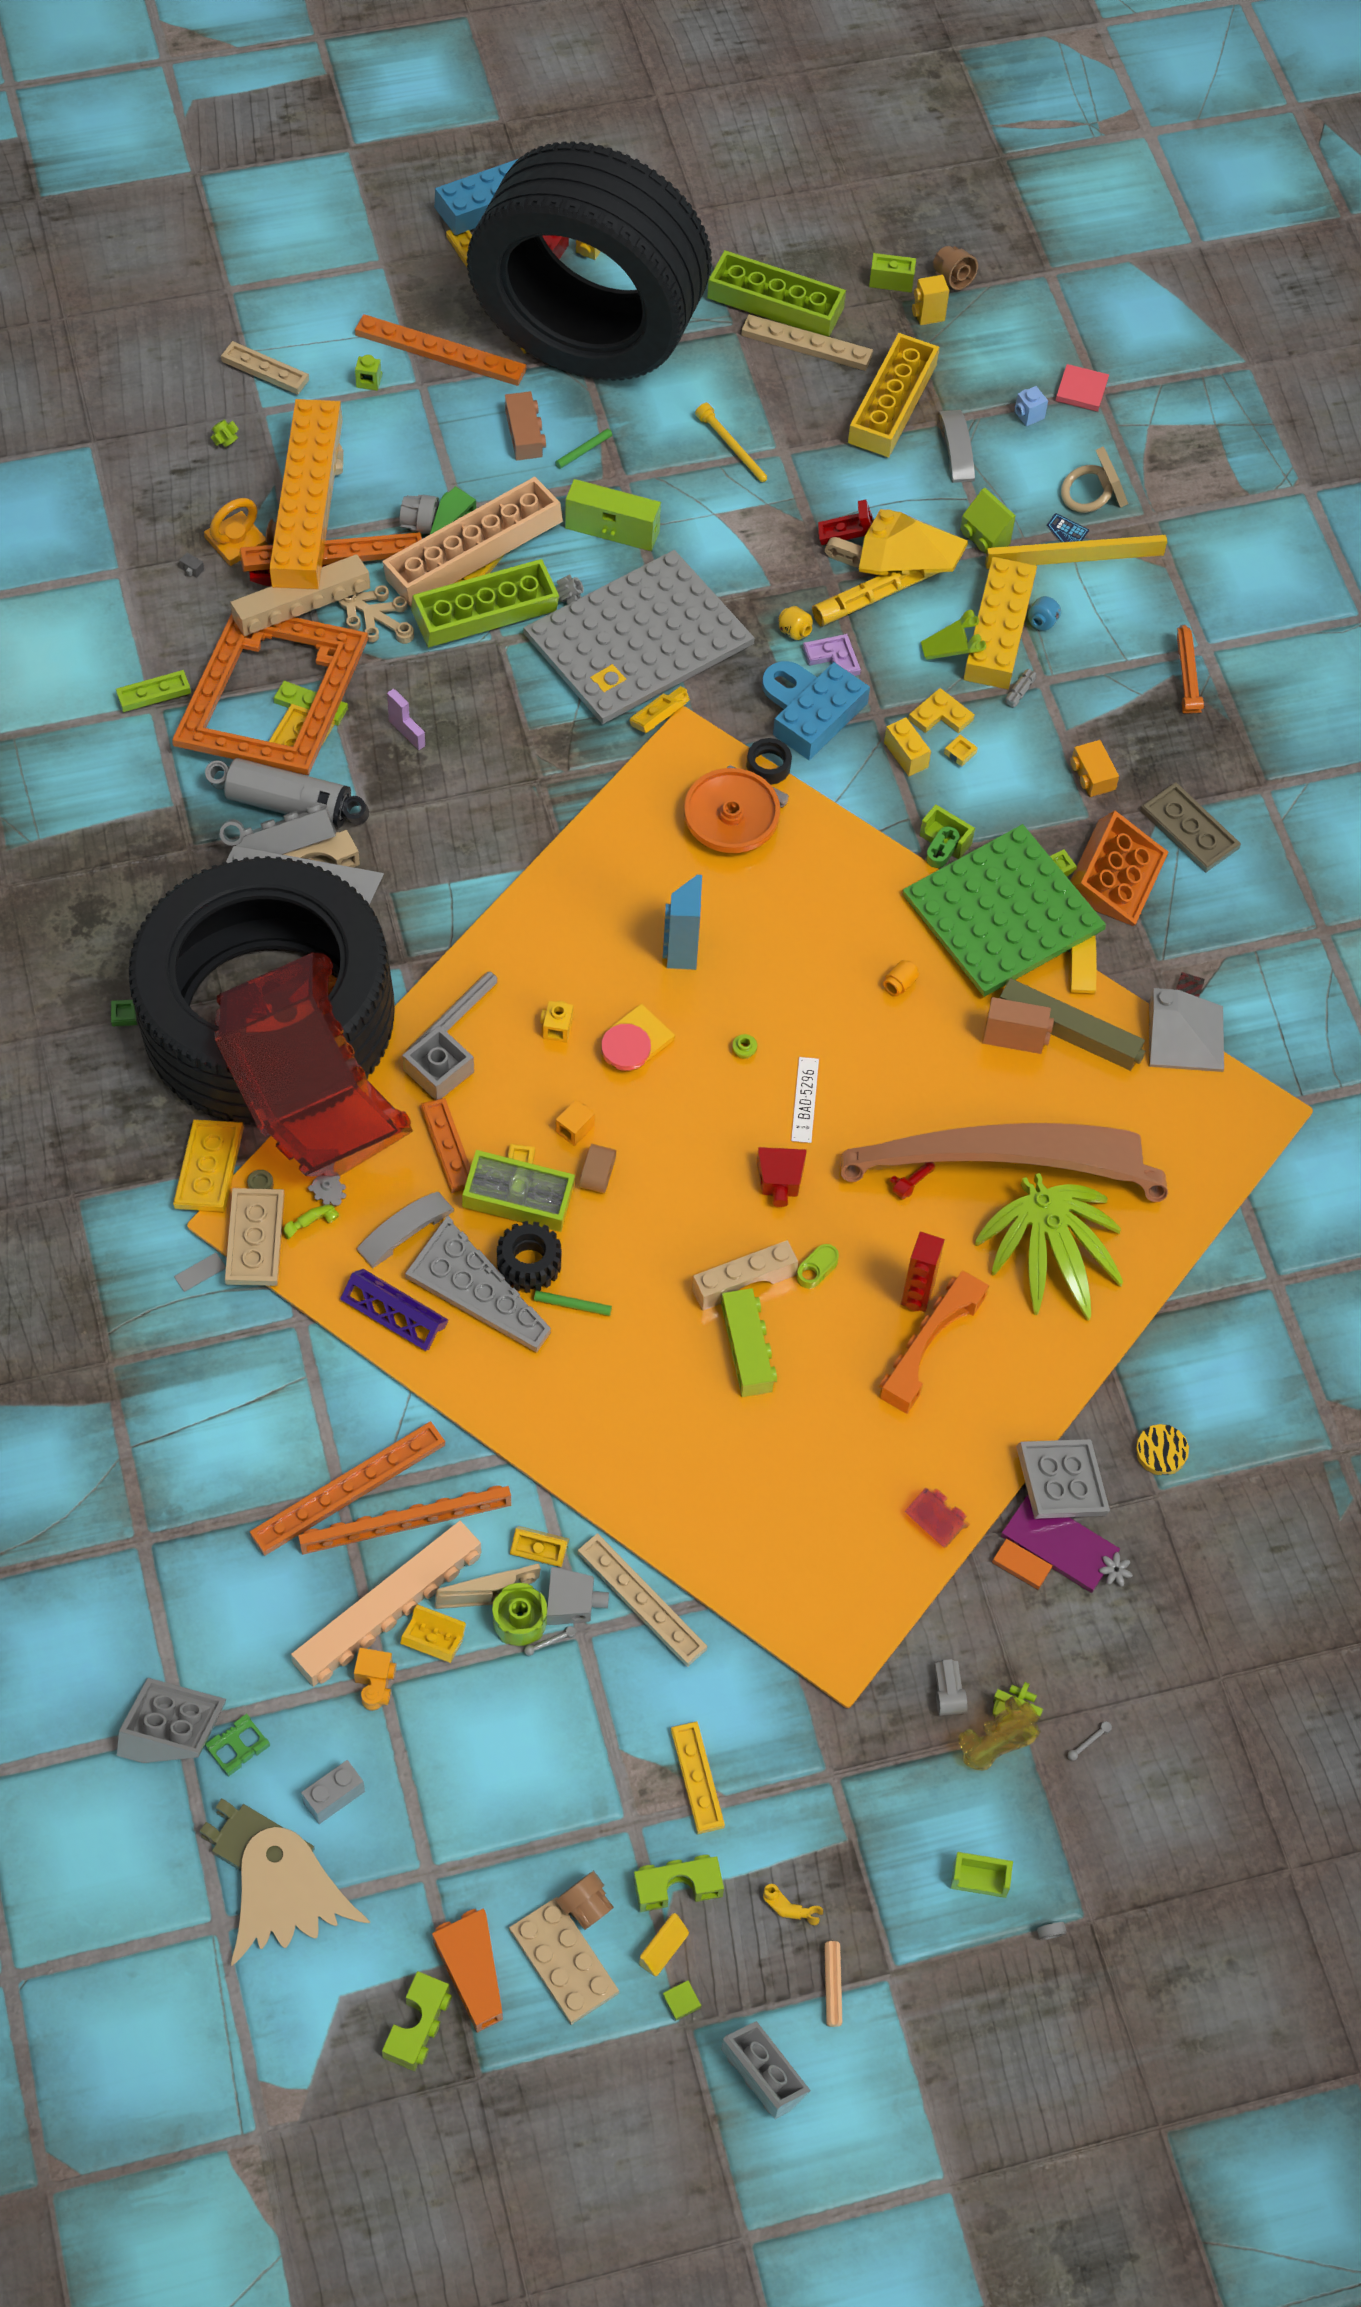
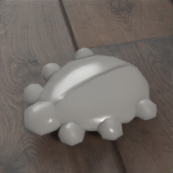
(328, 1189)

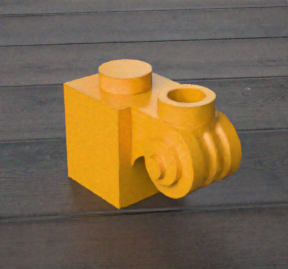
(374, 1670)

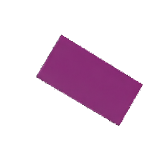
(1062, 1543)

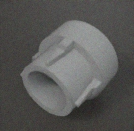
(418, 513)

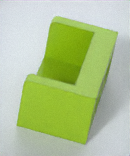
(892, 272)
(939, 818)
(981, 1874)

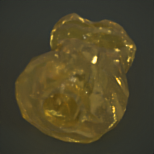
(1007, 1732)

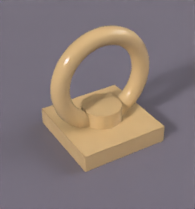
(1107, 478)

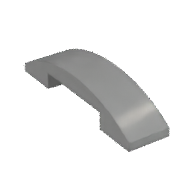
(958, 445)
(403, 1225)

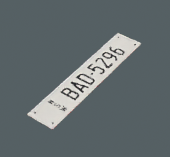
(805, 1100)

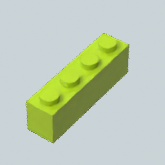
(747, 1342)

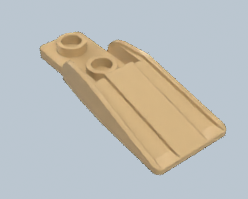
(484, 1589)

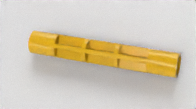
(865, 595)

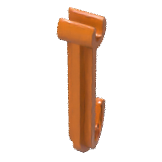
(1191, 701)

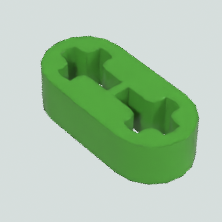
(938, 844)

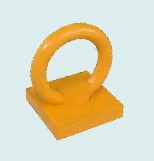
(235, 531)

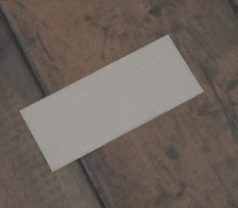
(200, 1272)

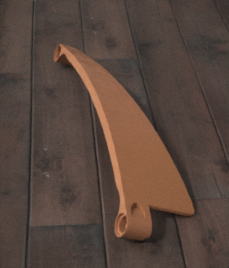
(1066, 1146)

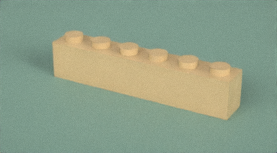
(280, 604)

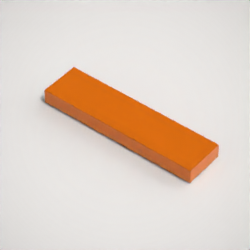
(447, 1143)

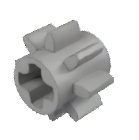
(569, 589)

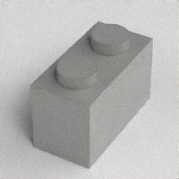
(333, 1792)

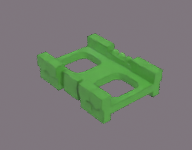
(232, 1738)

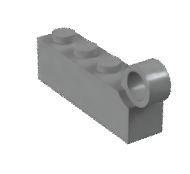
(285, 835)

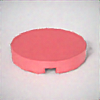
(626, 1046)

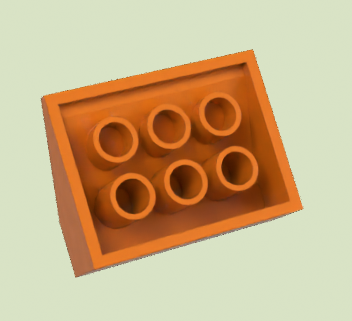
(1118, 868)

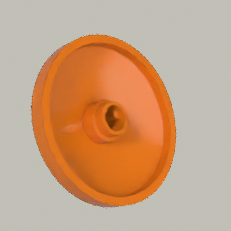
(732, 810)

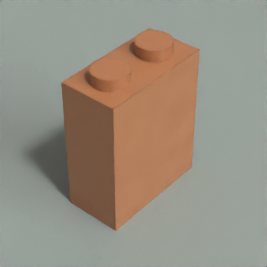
(1018, 1025)

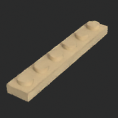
(807, 342)
(642, 1600)

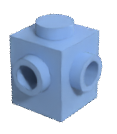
(1031, 406)

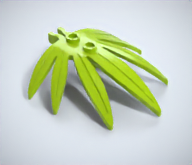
(1050, 1217)

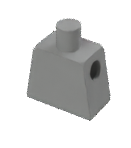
(572, 1597)

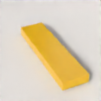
(697, 1778)

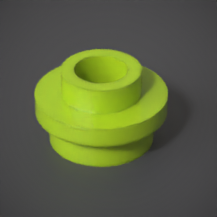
(741, 1051)

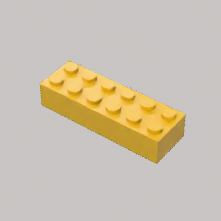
(893, 395)
(1001, 622)

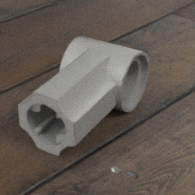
(950, 1696)

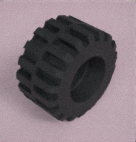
(529, 1238)

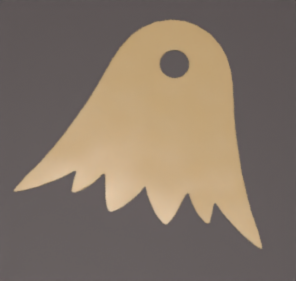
(285, 1892)

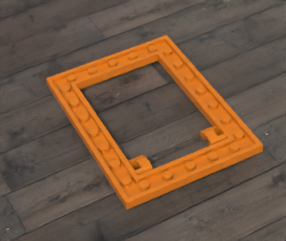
(345, 650)

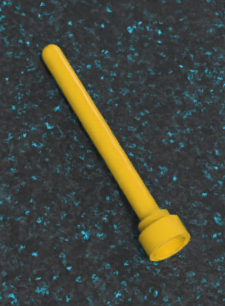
(706, 414)

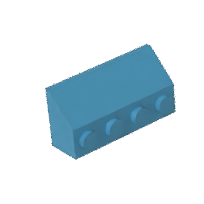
(683, 926)

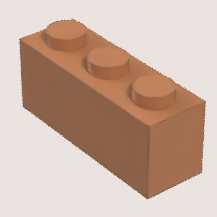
(524, 425)

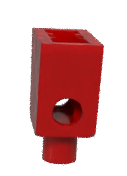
(780, 1172)

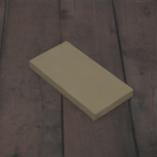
(1190, 827)

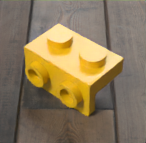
(434, 1633)

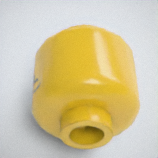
(795, 623)

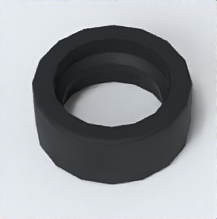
(771, 746)

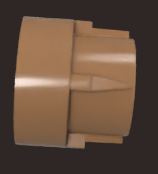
(956, 266)
(586, 1900)

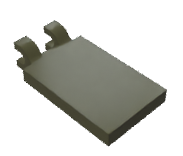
(237, 1833)

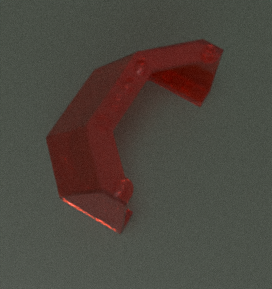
(302, 1070)

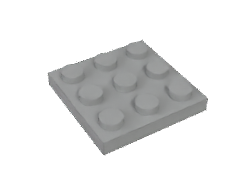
(1062, 1478)

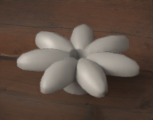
(1119, 1568)

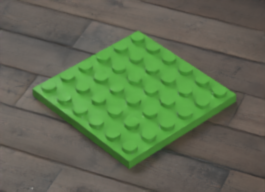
(1003, 910)

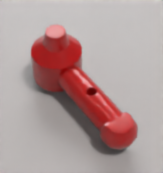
(904, 1187)

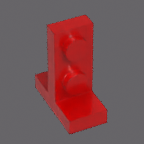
(847, 526)

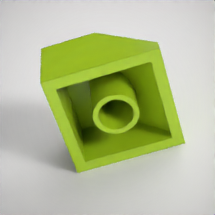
(988, 522)

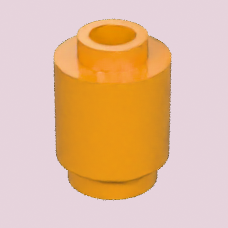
(901, 977)

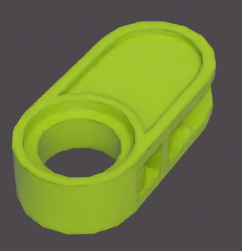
(821, 1261)

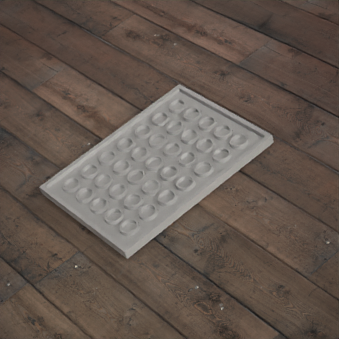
(649, 624)

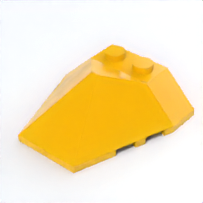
(908, 544)

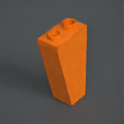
(470, 1964)

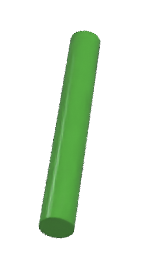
(582, 449)
(573, 1303)

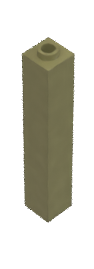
(1082, 1028)

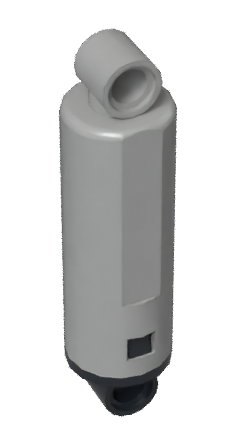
(284, 790)

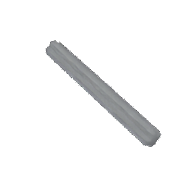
(460, 1007)

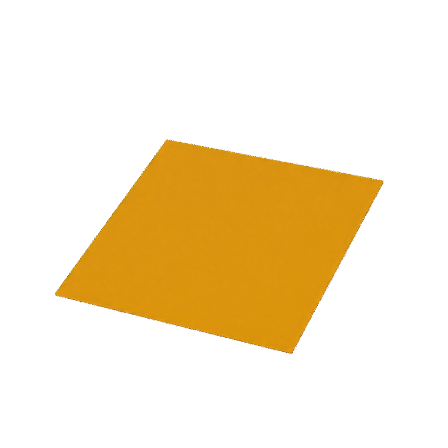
(798, 1496)

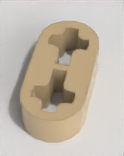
(844, 551)

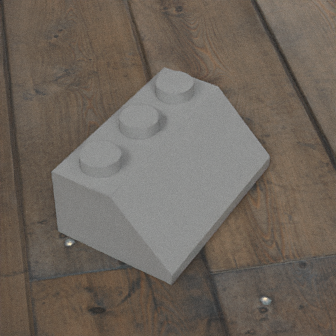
(764, 2069)

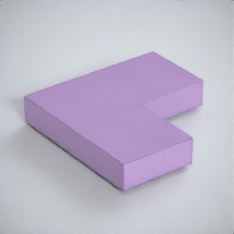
(833, 649)
(399, 717)

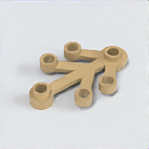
(376, 612)

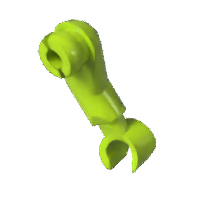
(327, 1211)

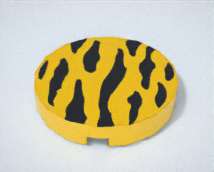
(1162, 1449)

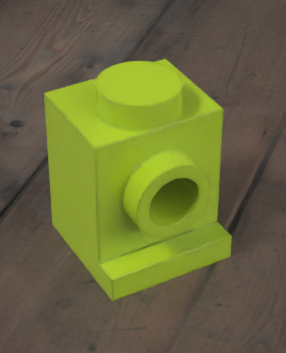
(371, 367)

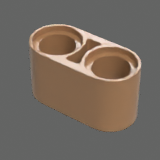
(597, 1168)

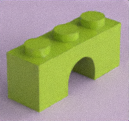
(700, 1875)
(408, 2046)

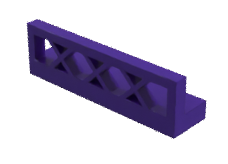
(397, 1300)

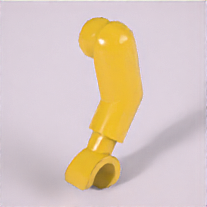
(785, 1909)

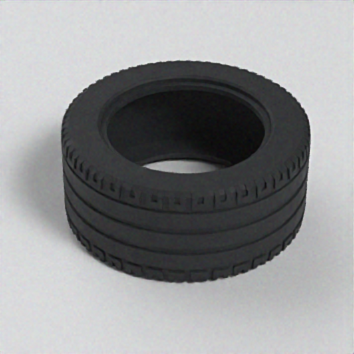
(623, 213)
(241, 911)

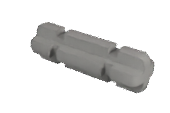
(1020, 688)

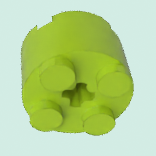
(519, 1629)

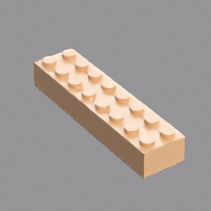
(473, 540)

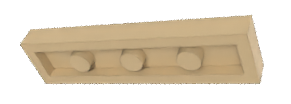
(265, 367)

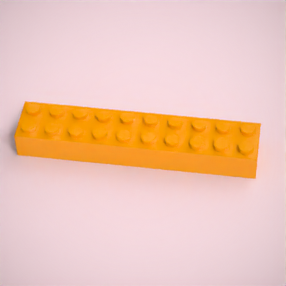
(306, 494)

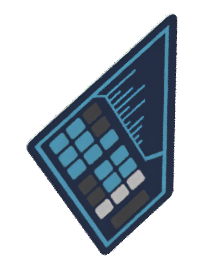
(1066, 529)

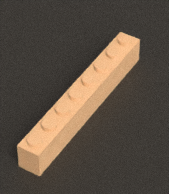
(386, 1604)

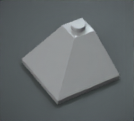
(1185, 1032)
(168, 1723)

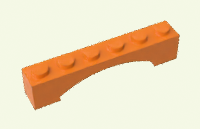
(963, 1298)

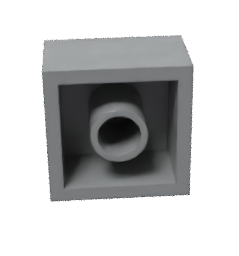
(438, 1063)

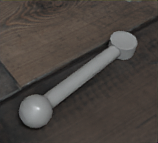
(570, 1633)
(1104, 1728)

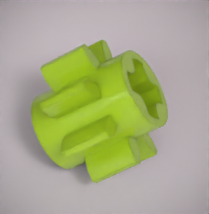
(224, 433)

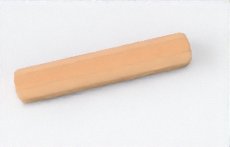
(833, 1984)

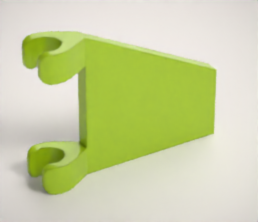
(953, 639)

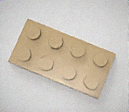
(254, 1237)
(564, 1961)

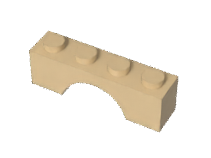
(335, 850)
(769, 1264)

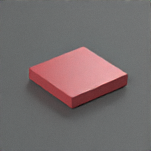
(1082, 387)

